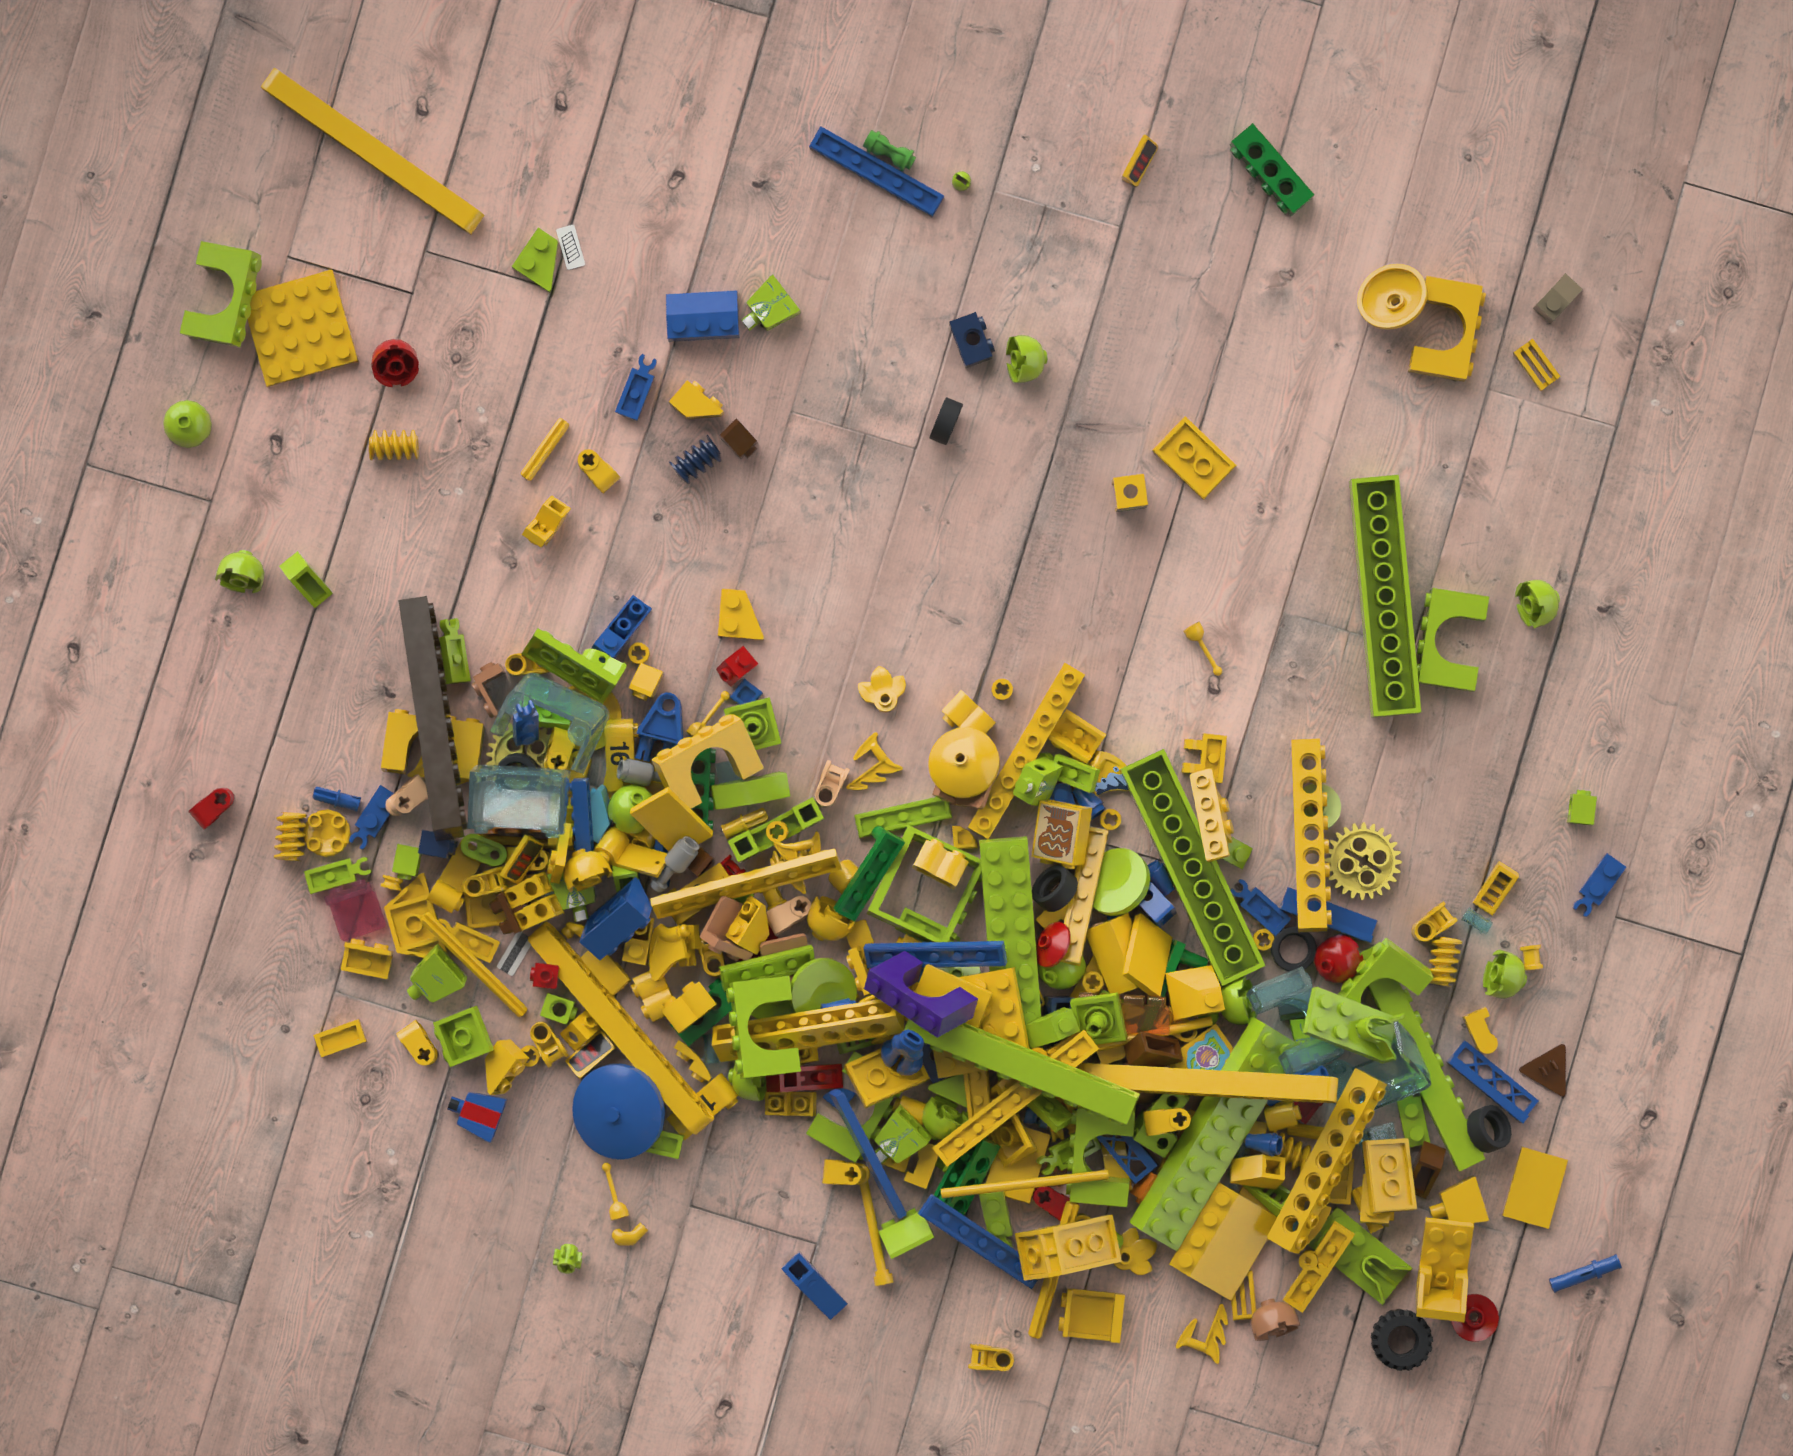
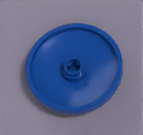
(618, 1111)

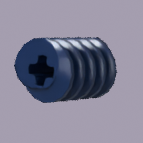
(696, 460)

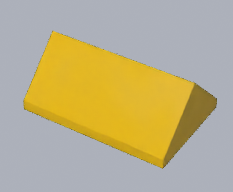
(1109, 946)
(1011, 1136)

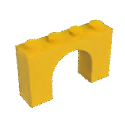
(1454, 362)
(403, 730)
(729, 734)

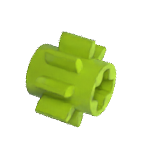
(567, 1258)

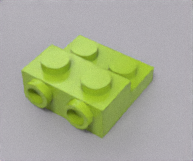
(463, 1036)

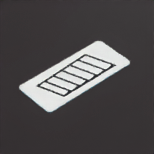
(570, 247)

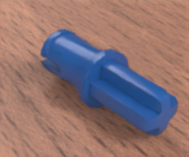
(337, 799)

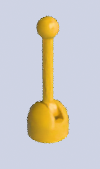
(1195, 633)
(695, 727)
(617, 1210)

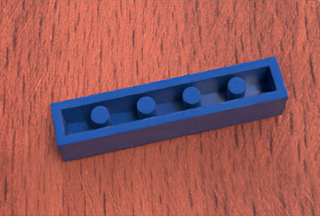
(582, 814)

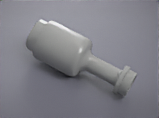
(637, 772)
(677, 861)

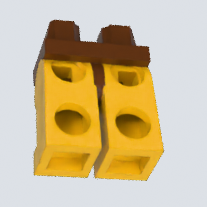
(518, 906)

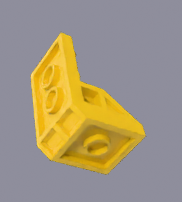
(1068, 1247)
(1443, 1270)

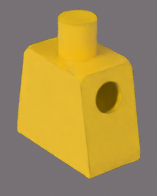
(1461, 1203)

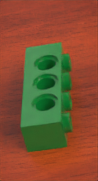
(1253, 138)
(705, 779)
(694, 1032)
(966, 1171)

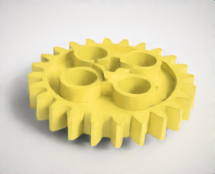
(501, 749)
(1373, 842)

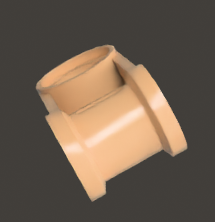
(831, 783)
(410, 794)
(785, 916)

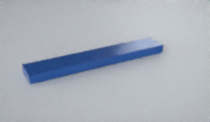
(876, 171)
(941, 953)
(868, 1153)
(974, 1237)

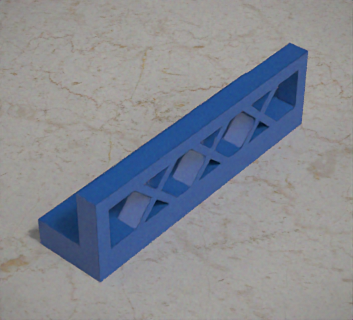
(1342, 918)
(1486, 1088)
(1137, 1148)

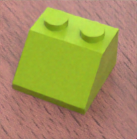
(905, 1233)

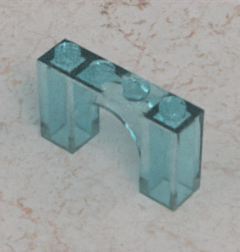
(1293, 990)

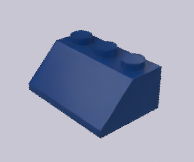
(702, 316)
(616, 920)

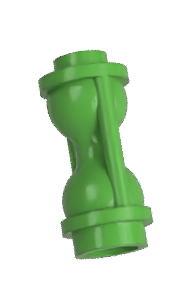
(880, 145)

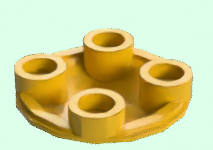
(326, 833)

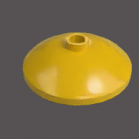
(1384, 289)
(966, 777)

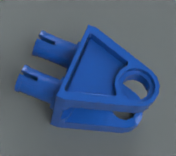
(661, 726)

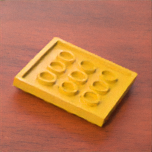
(300, 328)
(1002, 1018)

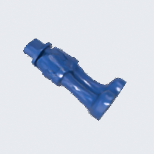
(907, 1044)

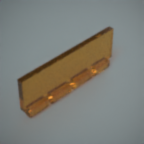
(1138, 1017)

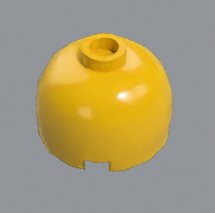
(585, 870)
(826, 922)

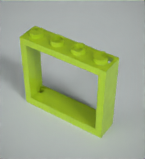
(959, 915)

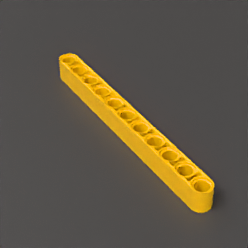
(372, 151)
(621, 1028)
(1218, 1083)

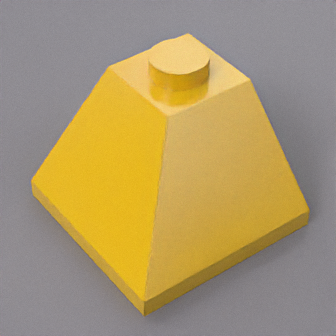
(1194, 992)

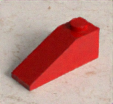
(810, 1078)

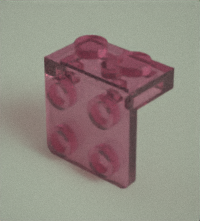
(356, 910)

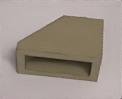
(1557, 298)

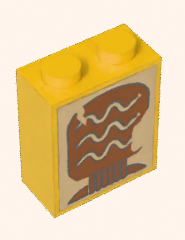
(1061, 833)

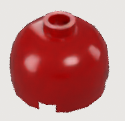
(394, 363)
(1338, 959)

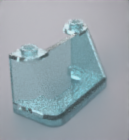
(518, 798)

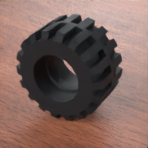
(1416, 1354)

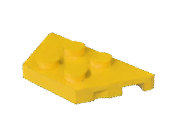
(404, 919)

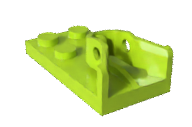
(579, 670)
(1350, 1025)
(1366, 1259)

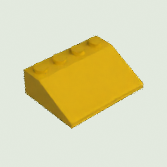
(1224, 1241)

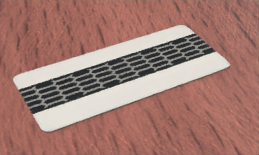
(514, 953)

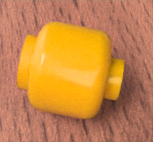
(842, 877)

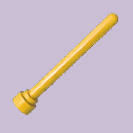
(882, 1274)

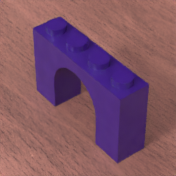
(934, 1014)

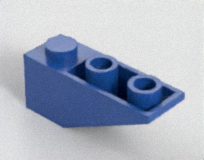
(622, 628)
(814, 1285)

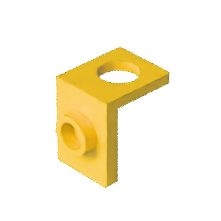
(583, 1027)

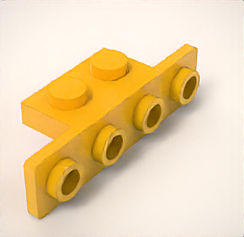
(1211, 815)
(857, 938)

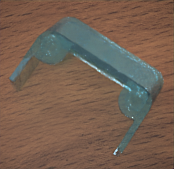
(586, 714)
(1403, 1076)

